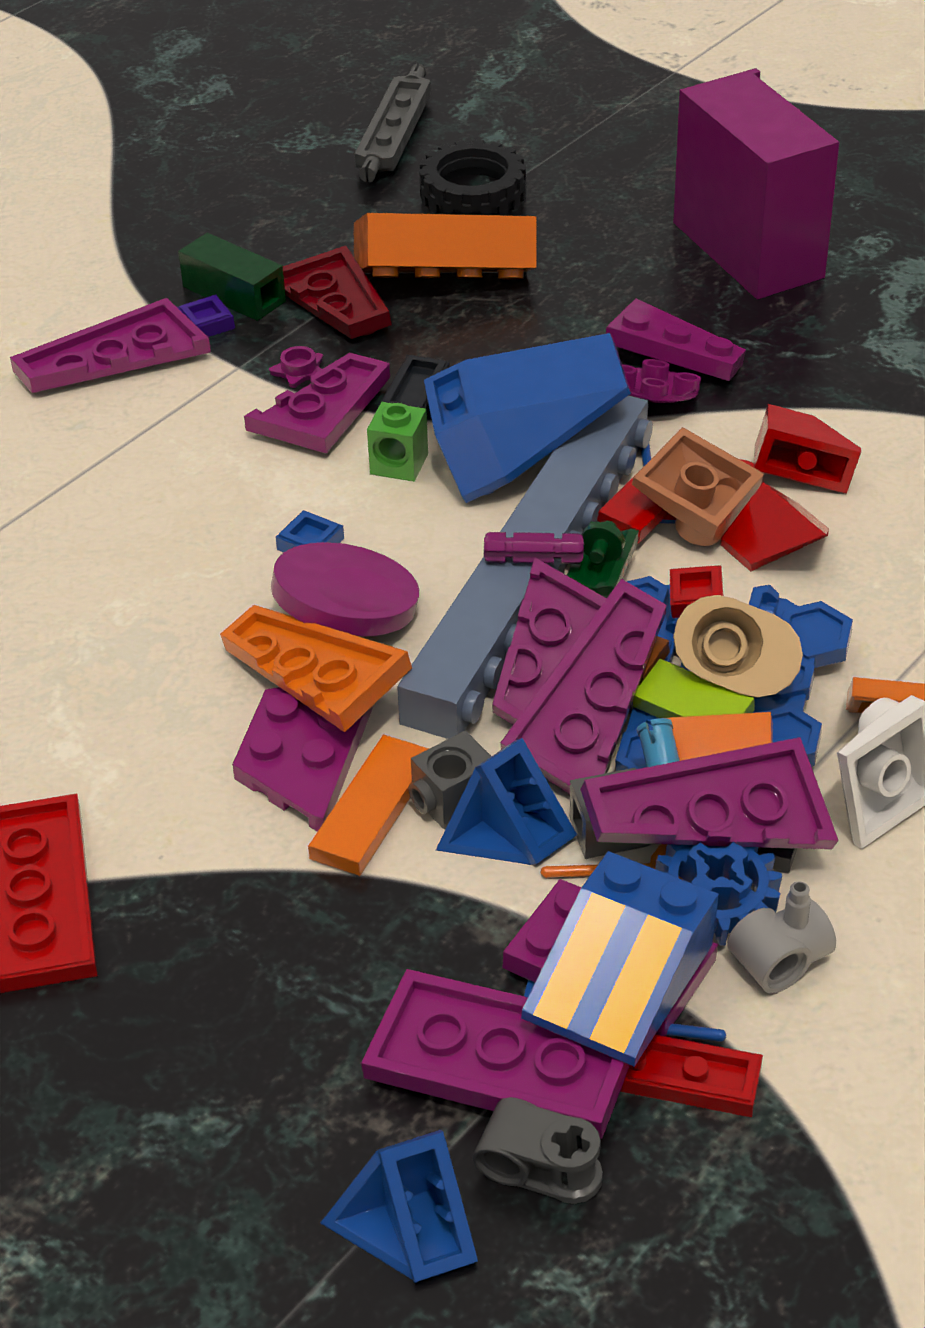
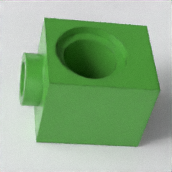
(397, 441)

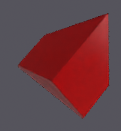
(770, 529)

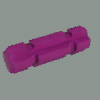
(527, 545)

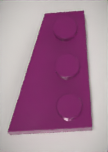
(675, 341)
(547, 626)

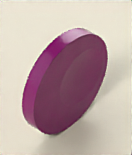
(345, 588)

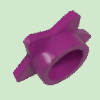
(297, 365)

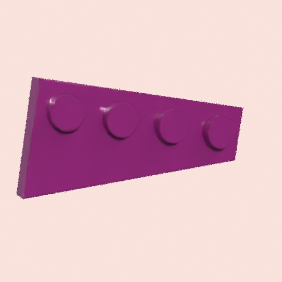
(118, 345)
(735, 796)

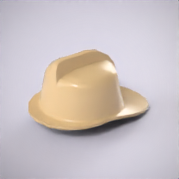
(738, 646)

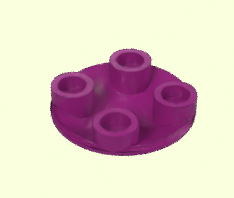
(660, 385)

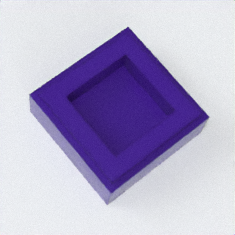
(209, 315)

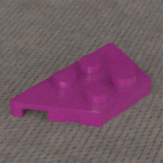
(296, 756)

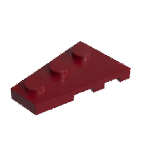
(337, 292)

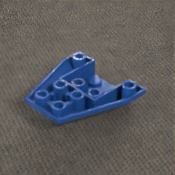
(519, 406)

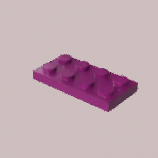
(477, 1049)

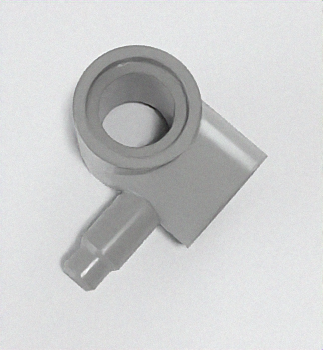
(784, 943)

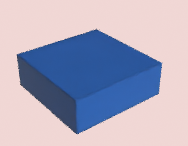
(308, 529)

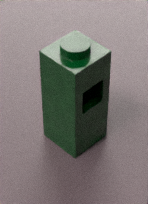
(234, 274)

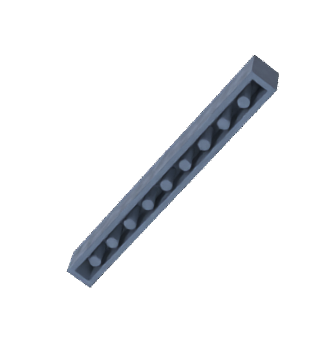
(473, 637)

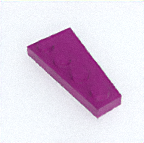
(588, 695)

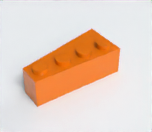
(445, 244)

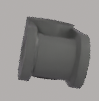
(534, 1147)

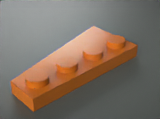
(316, 664)

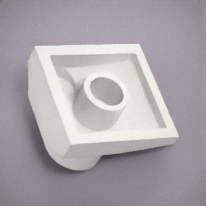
(884, 768)

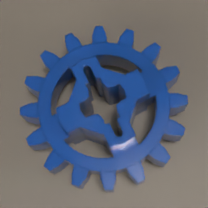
(725, 872)

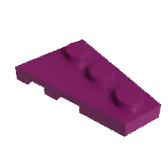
(324, 408)

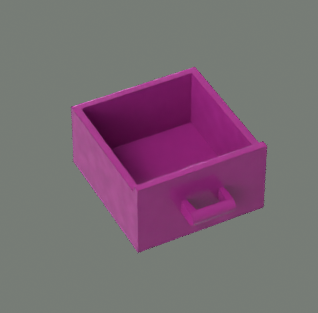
(754, 183)

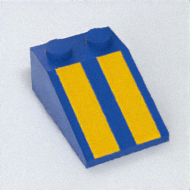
(622, 957)

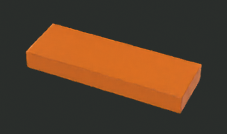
(367, 807)

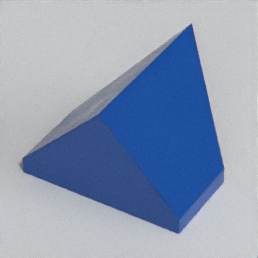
(508, 811)
(407, 1209)

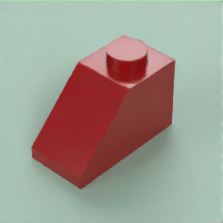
(804, 450)

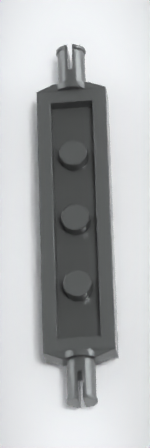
(393, 123)

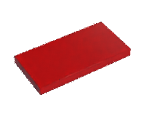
(44, 895)

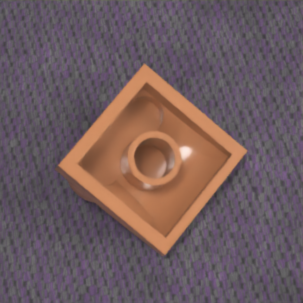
(698, 486)

